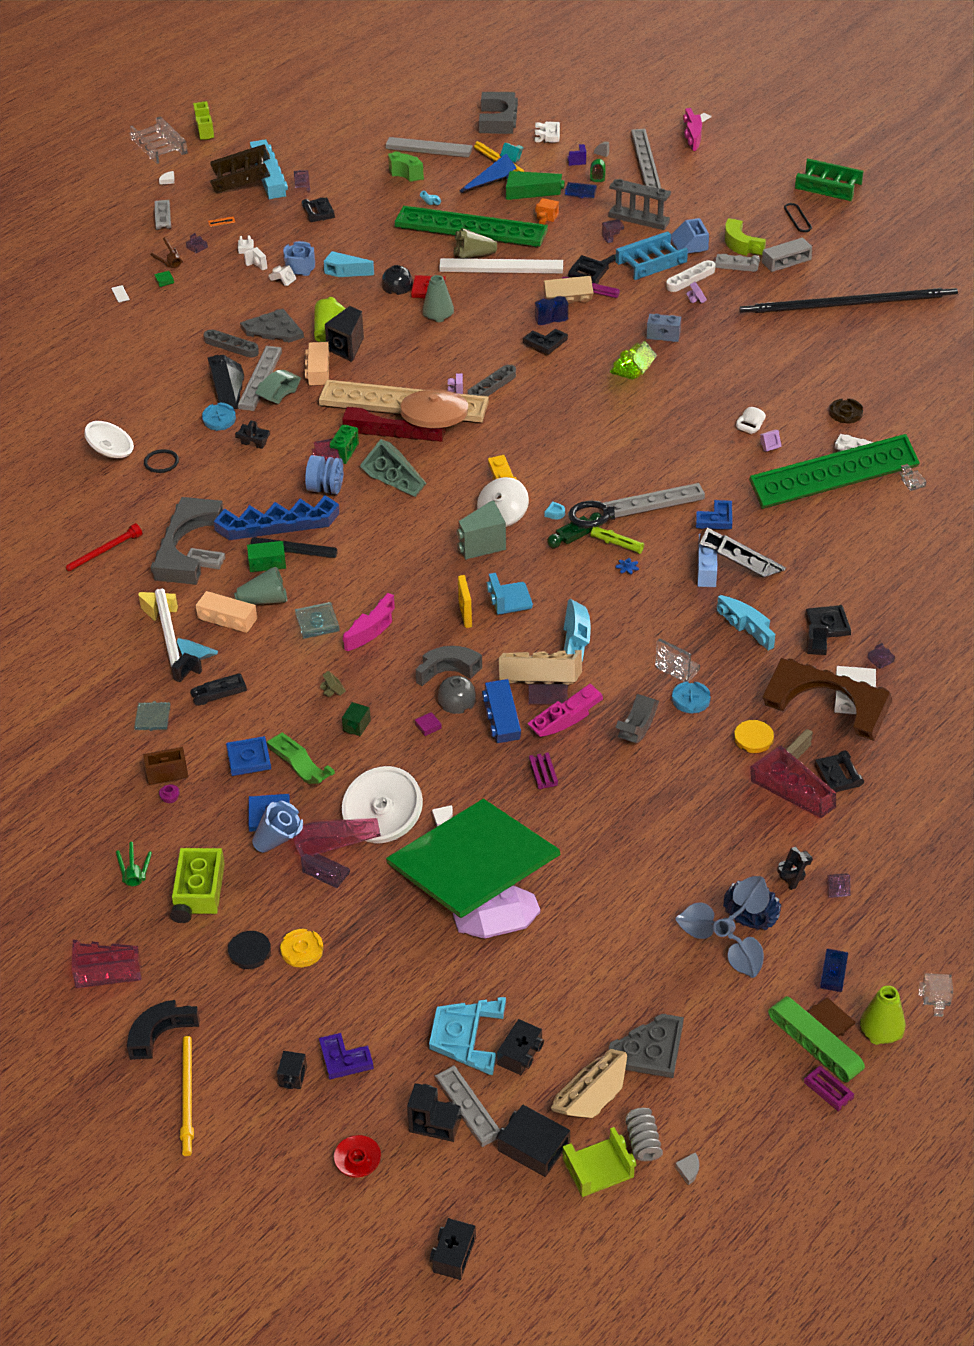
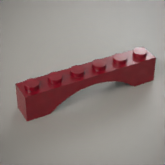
(374, 425)

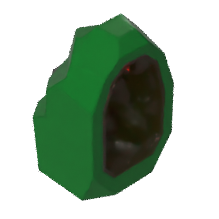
(598, 171)

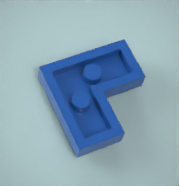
(719, 519)

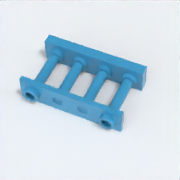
(648, 246)

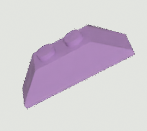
(503, 914)

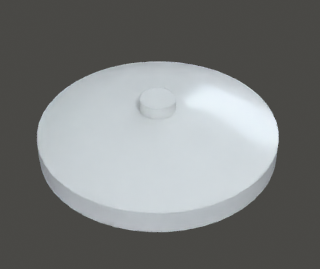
(385, 795)

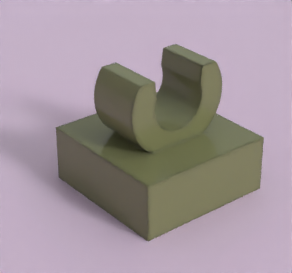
(332, 685)

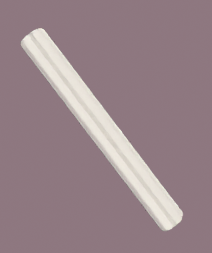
(167, 625)

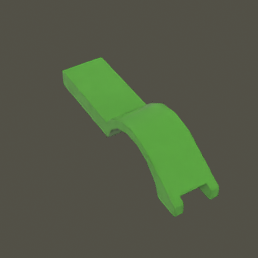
(299, 759)

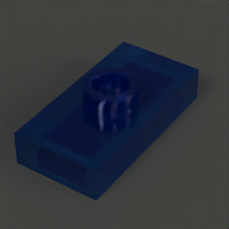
(580, 190)
(834, 970)

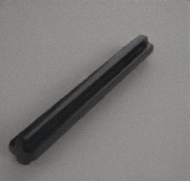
(302, 548)

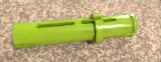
(611, 537)

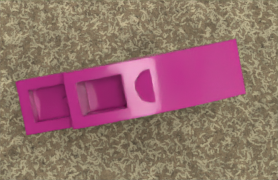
(694, 128)
(370, 626)
(564, 715)

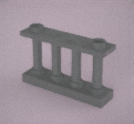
(635, 216)

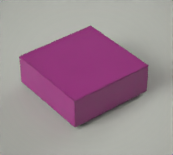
(428, 724)

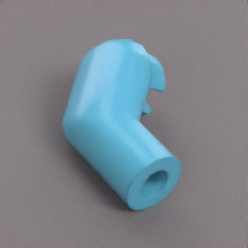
(430, 199)

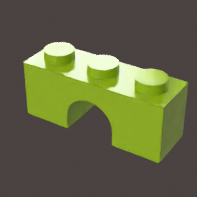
(203, 120)

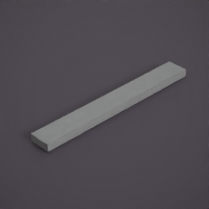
(645, 158)

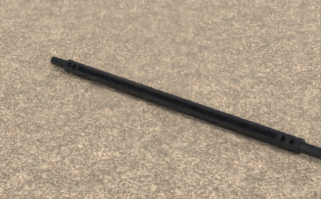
(848, 300)

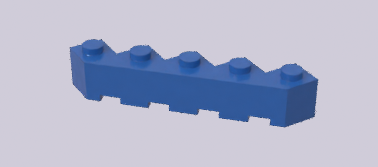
(276, 519)

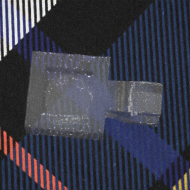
(911, 479)

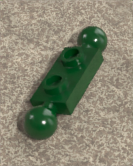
(571, 532)

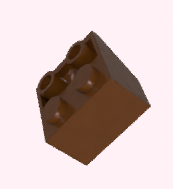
(165, 765)

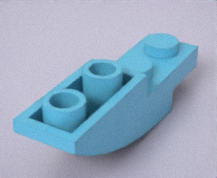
(746, 617)
(577, 627)

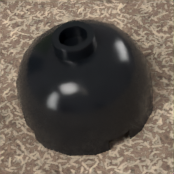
(397, 280)

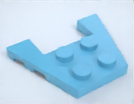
(456, 1032)

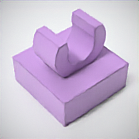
(696, 293)
(457, 384)
(770, 440)

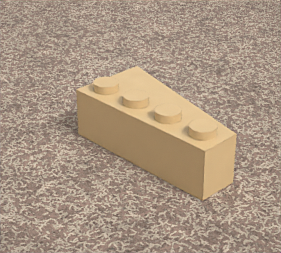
(541, 667)

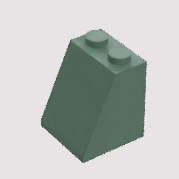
(482, 532)

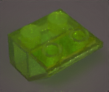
(634, 361)

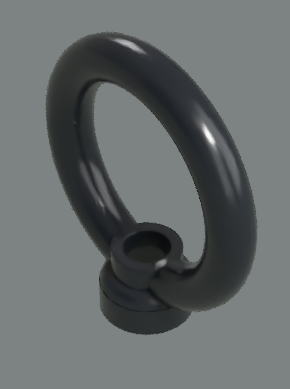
(608, 514)

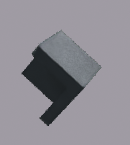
(817, 639)

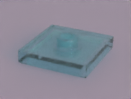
(317, 620)

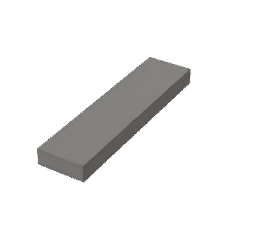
(472, 1110)

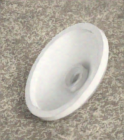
(108, 439)
(513, 498)

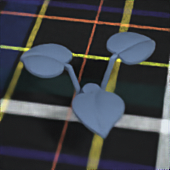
(698, 921)

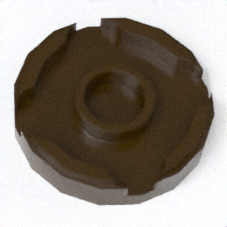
(846, 410)

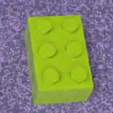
(199, 879)

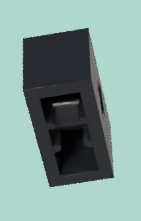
(520, 1047)
(453, 1248)

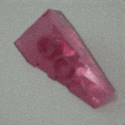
(330, 834)

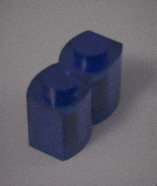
(551, 310)

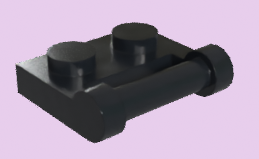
(322, 207)
(590, 267)
(833, 775)

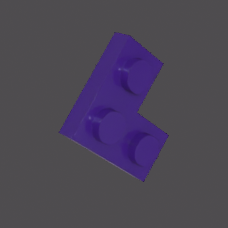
(343, 1062)

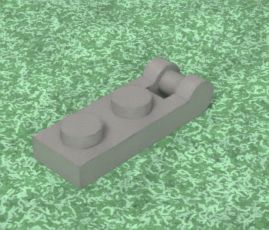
(162, 214)
(737, 262)

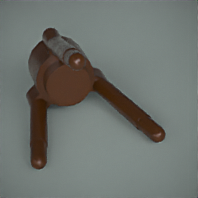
(173, 257)

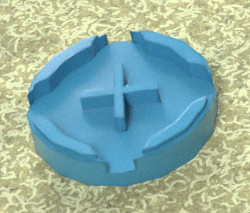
(219, 416)
(691, 697)

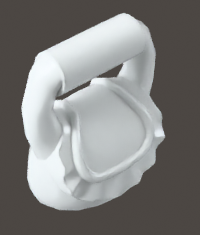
(752, 416)

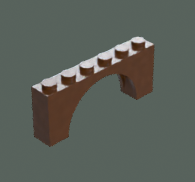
(795, 678)

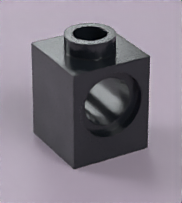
(292, 1070)

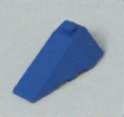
(493, 173)

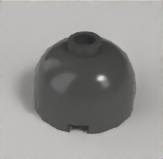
(456, 694)

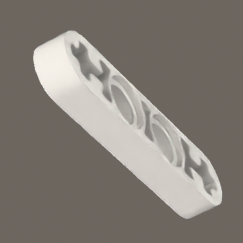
(690, 275)

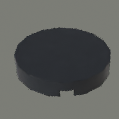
(249, 949)

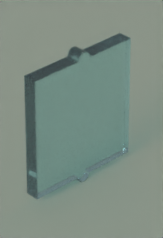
(152, 716)

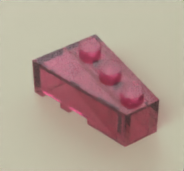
(104, 964)

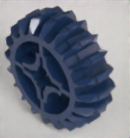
(763, 920)

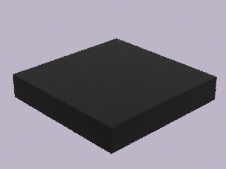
(831, 616)

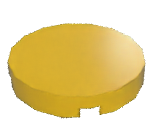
(754, 736)
(301, 948)

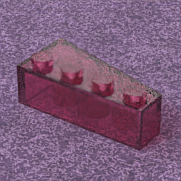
(793, 781)

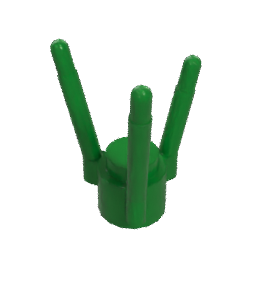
(133, 874)

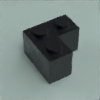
(430, 1116)

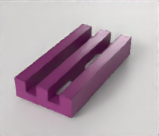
(533, 760)
(826, 1091)

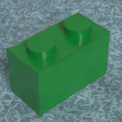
(266, 555)

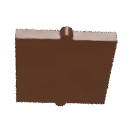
(832, 1017)

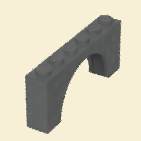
(189, 515)

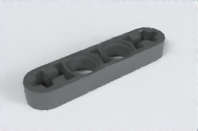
(216, 337)
(505, 373)

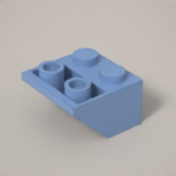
(691, 235)

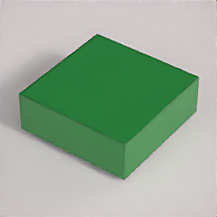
(164, 278)

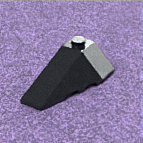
(226, 378)

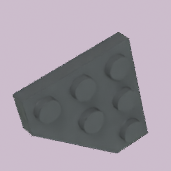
(272, 326)
(653, 1046)

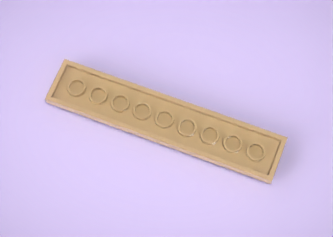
(386, 398)

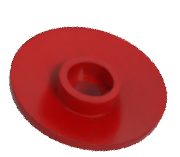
(357, 1148)

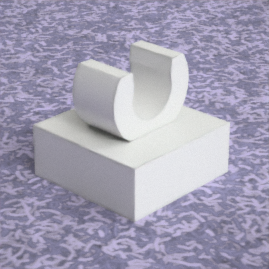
(245, 245)

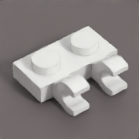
(549, 131)
(847, 442)

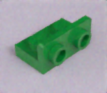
(345, 441)

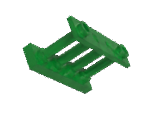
(826, 187)

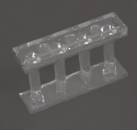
(165, 131)

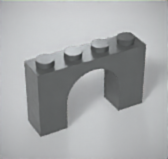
(498, 122)

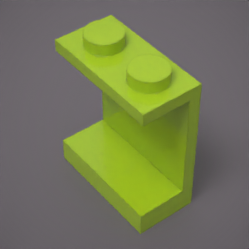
(599, 1164)

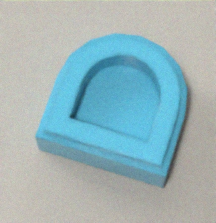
(555, 511)

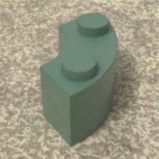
(278, 385)

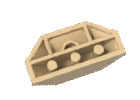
(592, 1086)

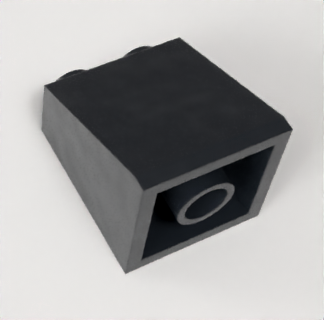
(345, 333)

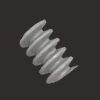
(643, 1135)

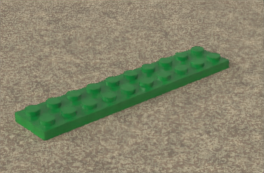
(490, 227)
(833, 471)

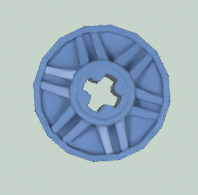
(324, 474)

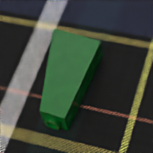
(533, 184)

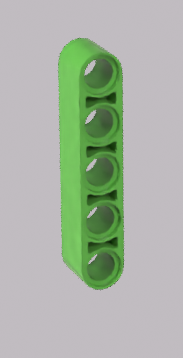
(816, 1039)

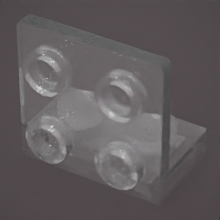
(675, 661)

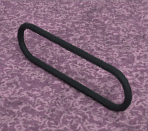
(785, 207)

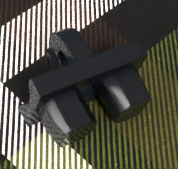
(246, 433)
(796, 874)

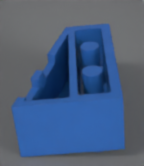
(501, 711)

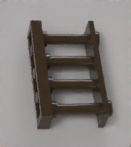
(237, 161)

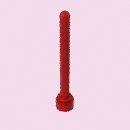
(133, 532)

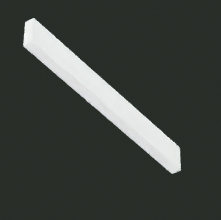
(501, 265)

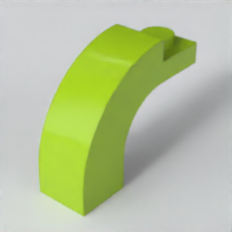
(739, 241)

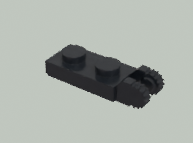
(218, 689)

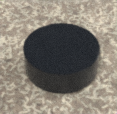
(181, 913)

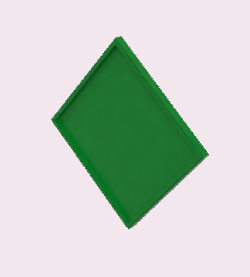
(472, 857)

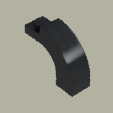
(155, 1022)

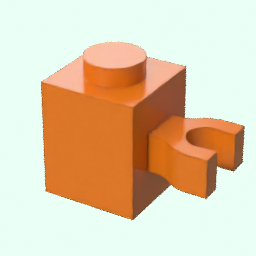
(547, 210)

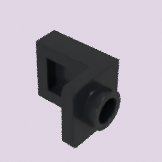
(184, 665)

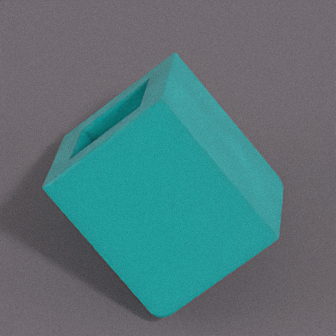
(512, 151)

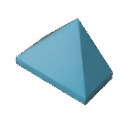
(195, 649)

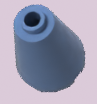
(277, 826)

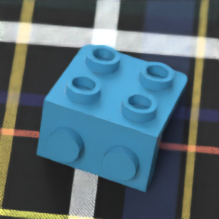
(508, 597)

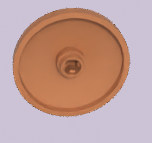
(434, 408)

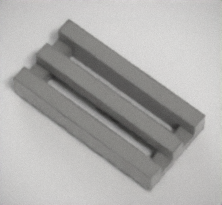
(207, 558)

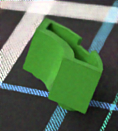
(405, 166)

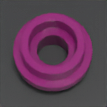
(169, 793)

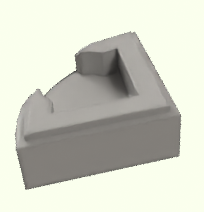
(602, 149)
(688, 1168)

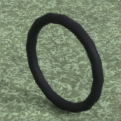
(161, 451)

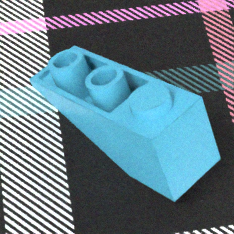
(347, 266)

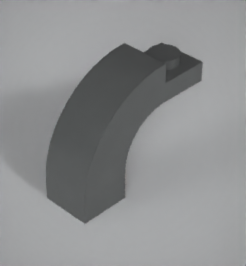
(448, 659)
(639, 719)

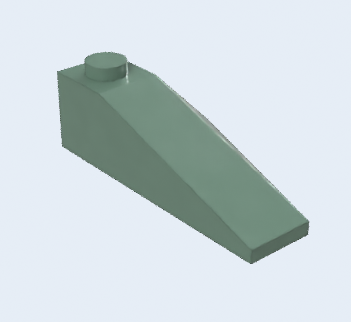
(391, 467)

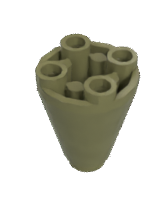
(473, 244)

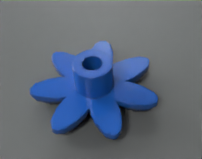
(627, 566)

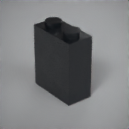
(533, 1140)

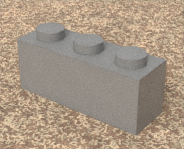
(787, 254)

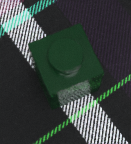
(356, 719)

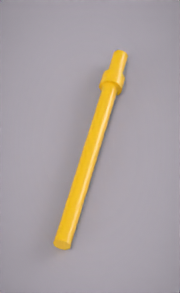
(187, 1130)

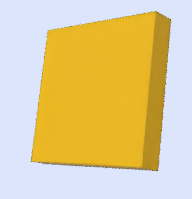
(464, 601)

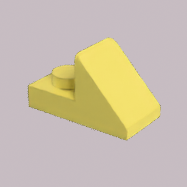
(149, 604)

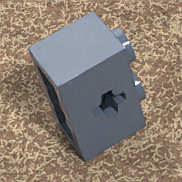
(664, 327)

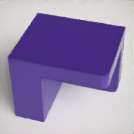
(577, 157)

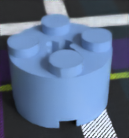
(300, 257)

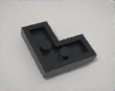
(545, 343)

